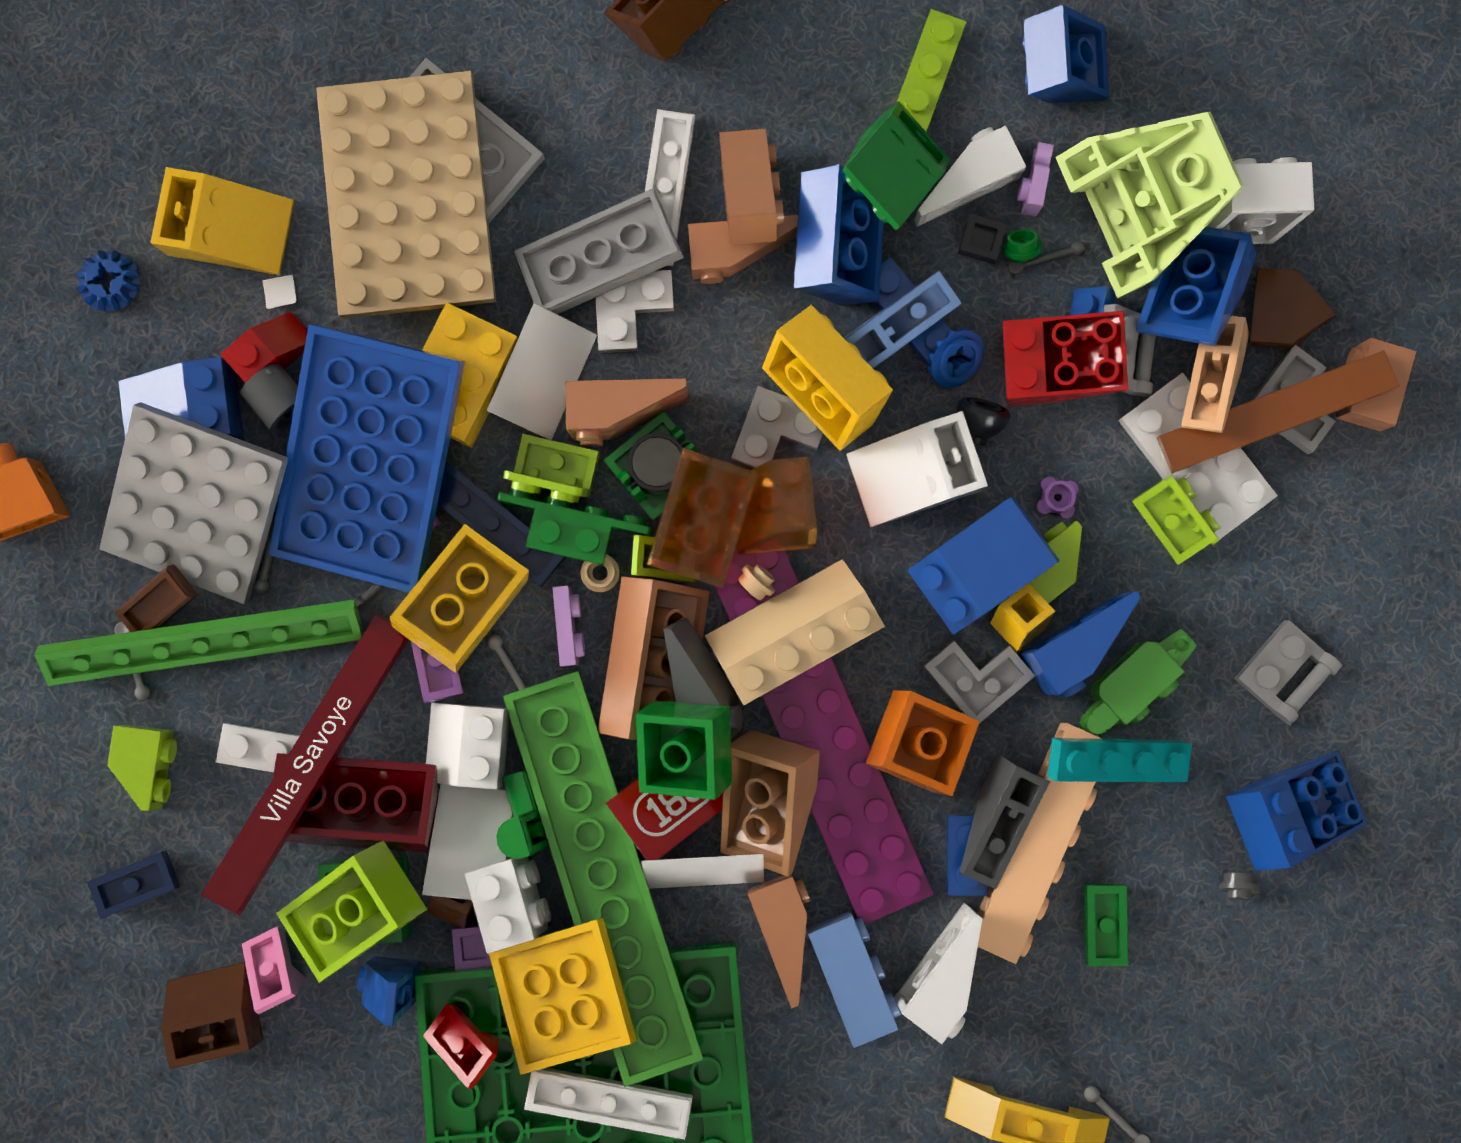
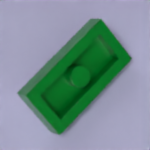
(1105, 924)

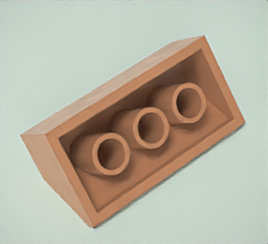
(638, 652)

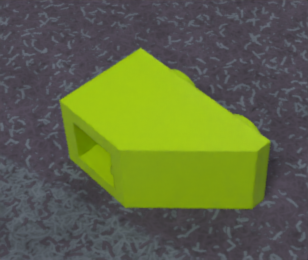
(1066, 545)
(141, 763)

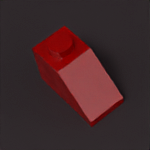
(266, 344)

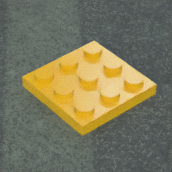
(562, 996)

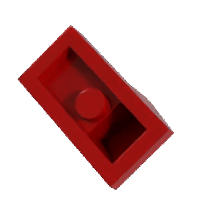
(462, 1044)

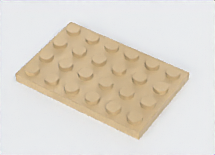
(405, 195)

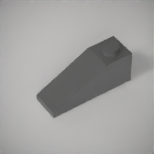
(697, 674)
(1001, 819)

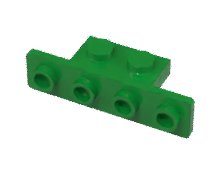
(571, 531)

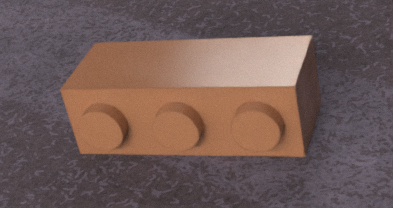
(750, 186)

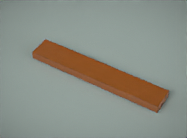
(1281, 411)

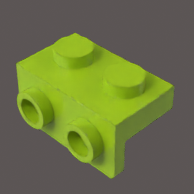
(1176, 519)

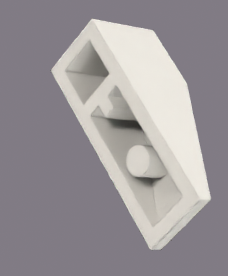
(981, 168)

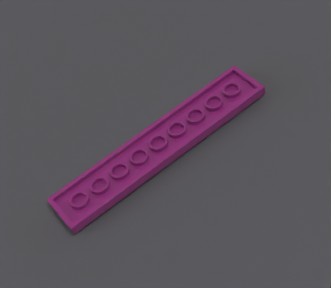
(850, 796)

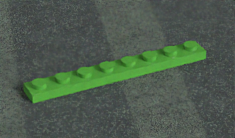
(199, 642)

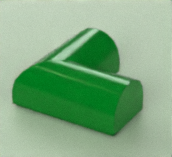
(525, 831)

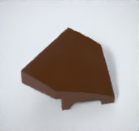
(1286, 309)

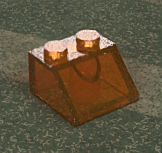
(780, 509)

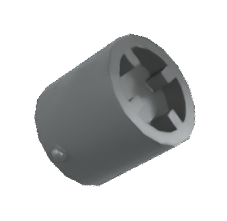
(271, 396)

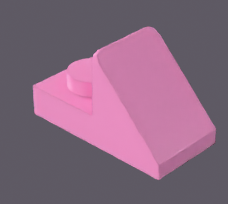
(270, 970)

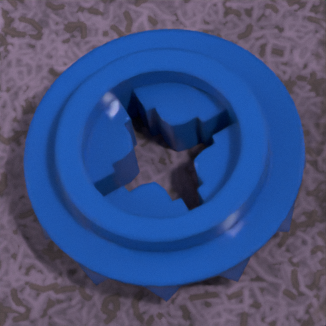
(122, 289)
(960, 369)

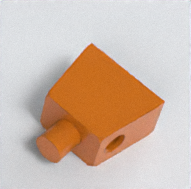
(26, 495)

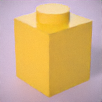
(1022, 617)

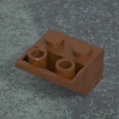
(209, 1016)

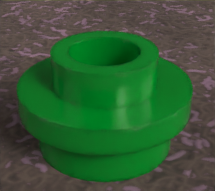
(1022, 245)

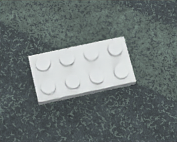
(1224, 485)

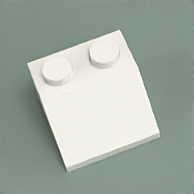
(468, 744)

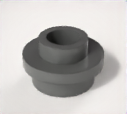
(1239, 886)

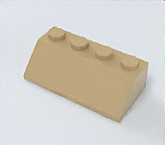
(794, 631)

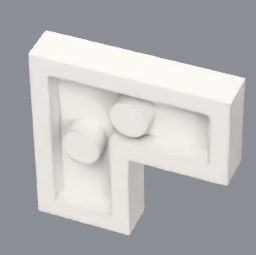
(618, 309)

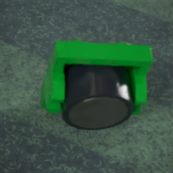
(649, 463)

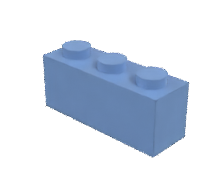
(854, 978)

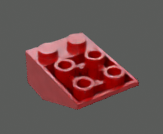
(1064, 357)

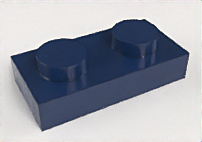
(133, 884)

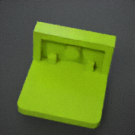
(553, 466)

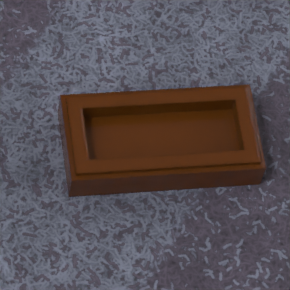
(157, 601)

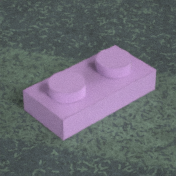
(567, 608)

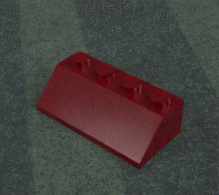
(370, 803)

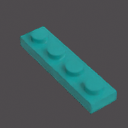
(1119, 760)

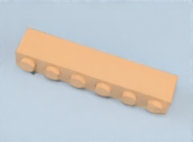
(1037, 862)

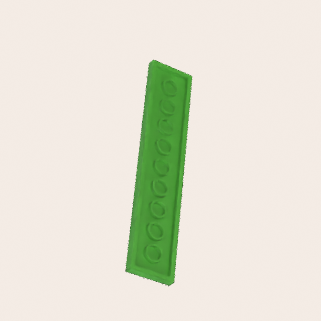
(602, 868)

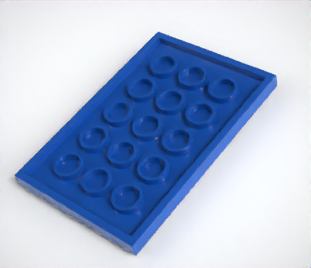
(365, 457)

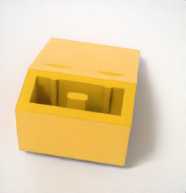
(221, 222)

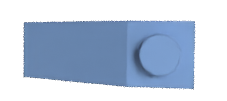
(904, 319)

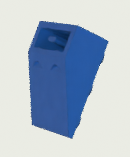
(1296, 812)

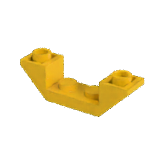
(1017, 1121)

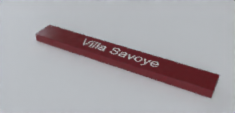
(305, 767)

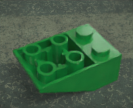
(895, 165)

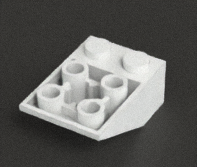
(917, 469)

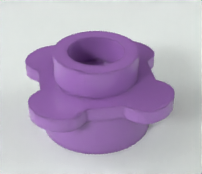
(1065, 489)

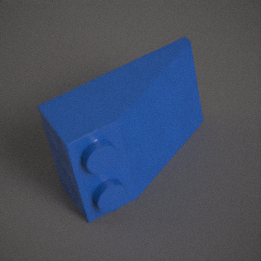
(1199, 288)
(193, 390)
(983, 565)
(1078, 648)

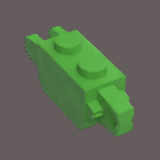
(1135, 681)

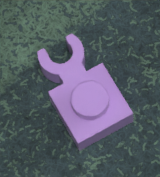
(1033, 188)

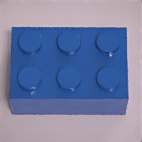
(837, 240)

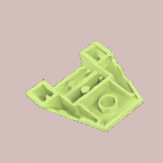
(1152, 191)

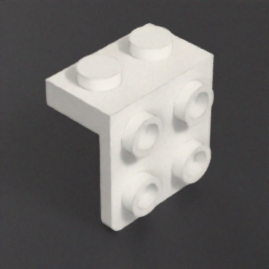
(508, 903)

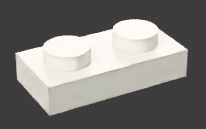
(252, 746)

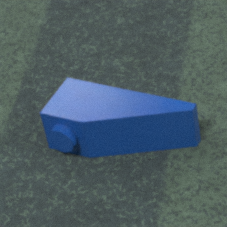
(388, 987)

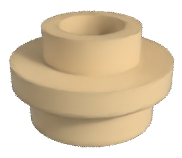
(757, 581)
(603, 585)

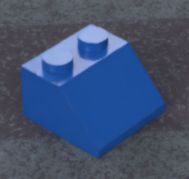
(1065, 57)

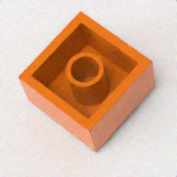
(922, 742)

